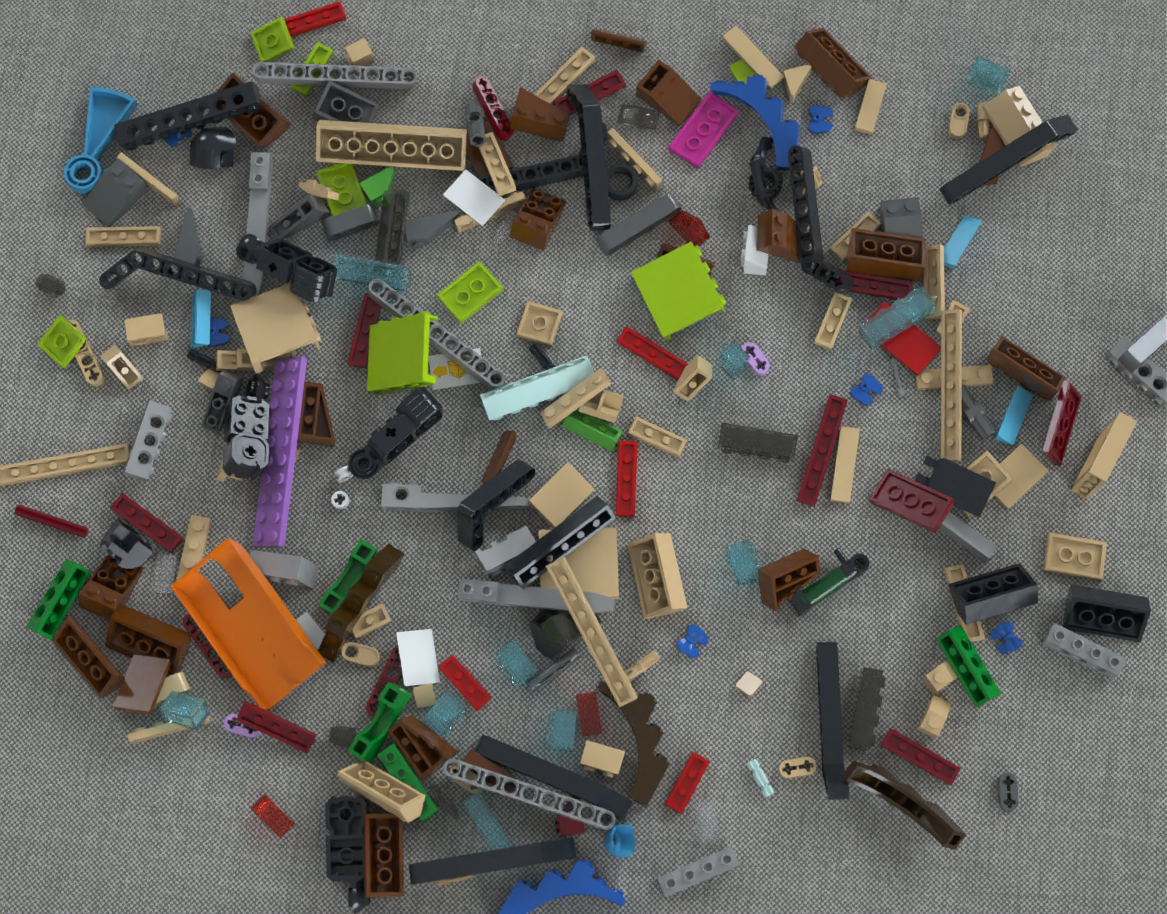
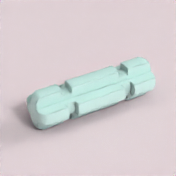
(760, 778)

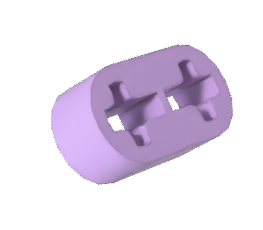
(759, 356)
(239, 730)

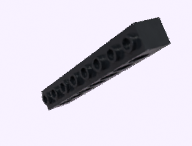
(126, 130)

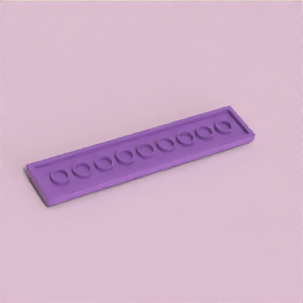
(282, 438)

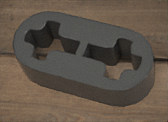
(1002, 792)

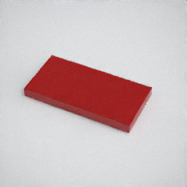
(911, 347)

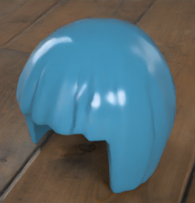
(620, 841)

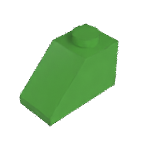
(377, 184)

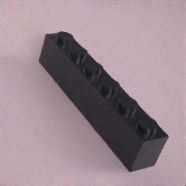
(560, 541)

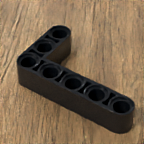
(487, 498)

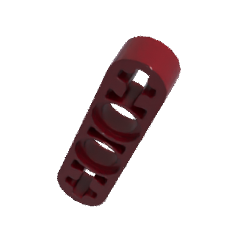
(482, 90)
(205, 648)
(384, 679)

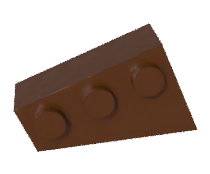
(538, 117)
(314, 419)
(785, 576)
(421, 746)

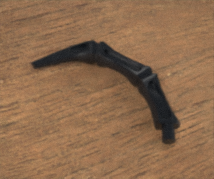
(757, 166)

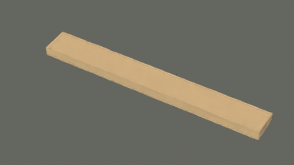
(951, 384)
(64, 464)
(591, 632)

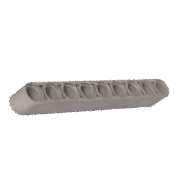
(327, 70)
(441, 342)
(521, 787)

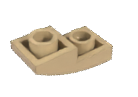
(319, 190)

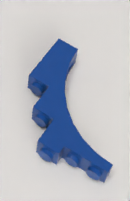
(771, 111)
(579, 882)

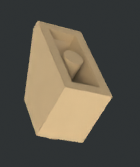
(121, 367)
(693, 378)
(940, 677)
(934, 717)

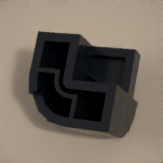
(213, 148)
(125, 545)

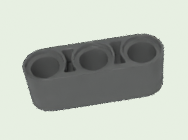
(350, 222)

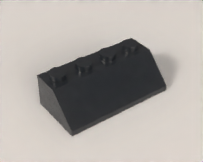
(993, 593)
(1106, 613)

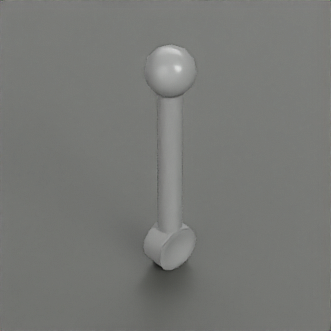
(893, 363)

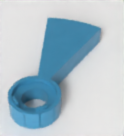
(104, 111)

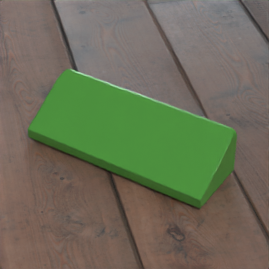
(593, 429)

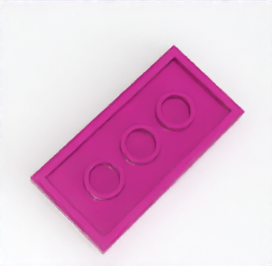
(703, 130)

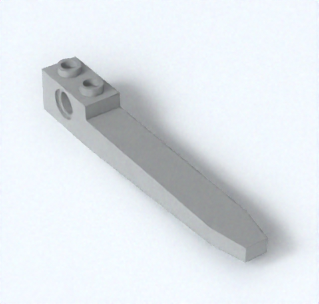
(259, 207)
(432, 502)
(529, 597)

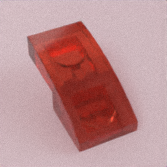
(589, 713)
(272, 816)

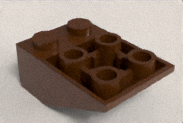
(667, 93)
(537, 219)
(109, 588)

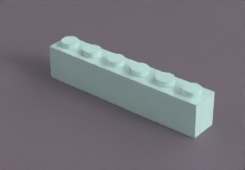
(535, 388)

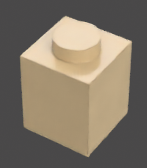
(359, 53)

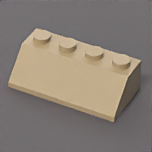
(1013, 117)
(657, 575)
(383, 790)

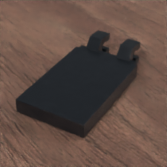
(963, 485)

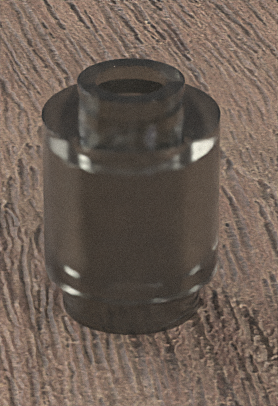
(50, 285)
(342, 735)

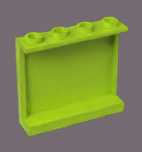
(678, 289)
(399, 354)

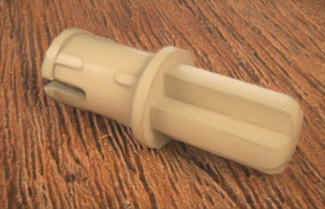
(982, 121)
(642, 665)

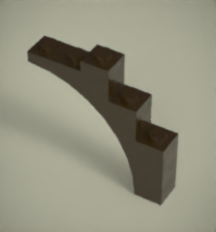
(357, 599)
(650, 767)
(906, 799)

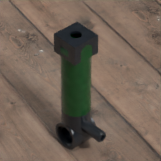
(830, 583)

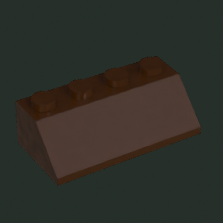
(832, 62)
(260, 126)
(886, 255)
(1025, 368)
(143, 635)
(87, 658)
(383, 856)

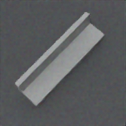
(967, 537)

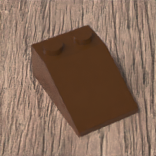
(778, 235)

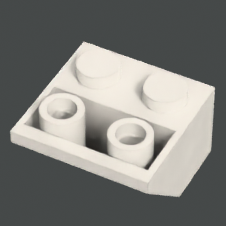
(751, 259)

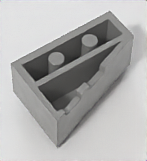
(499, 554)
(286, 568)

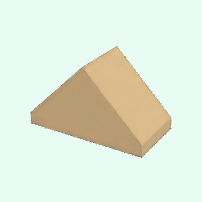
(794, 80)

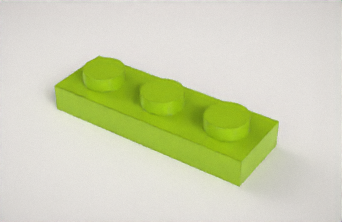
(319, 55)

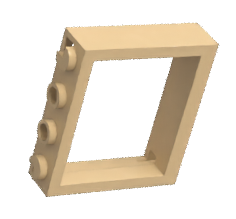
(1104, 455)

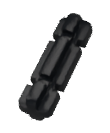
(541, 356)
(202, 359)

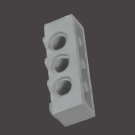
(1153, 374)
(133, 467)
(1084, 651)
(698, 871)

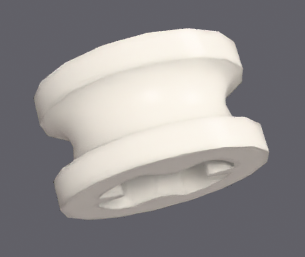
(343, 474)
(345, 503)

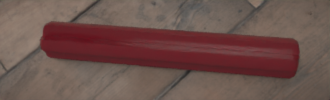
(51, 521)

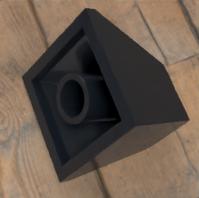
(541, 642)

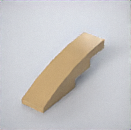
(240, 360)

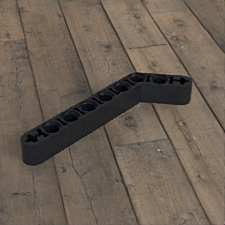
(593, 155)
(1007, 157)
(801, 159)
(539, 169)
(182, 274)
(830, 721)
(553, 776)
(492, 860)

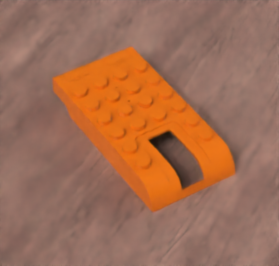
(252, 629)

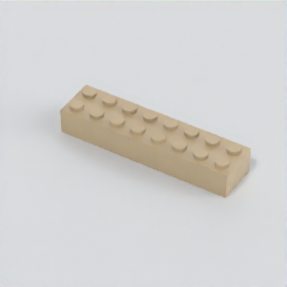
(391, 145)

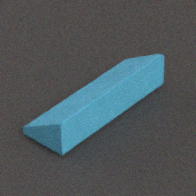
(960, 240)
(200, 318)
(1014, 416)

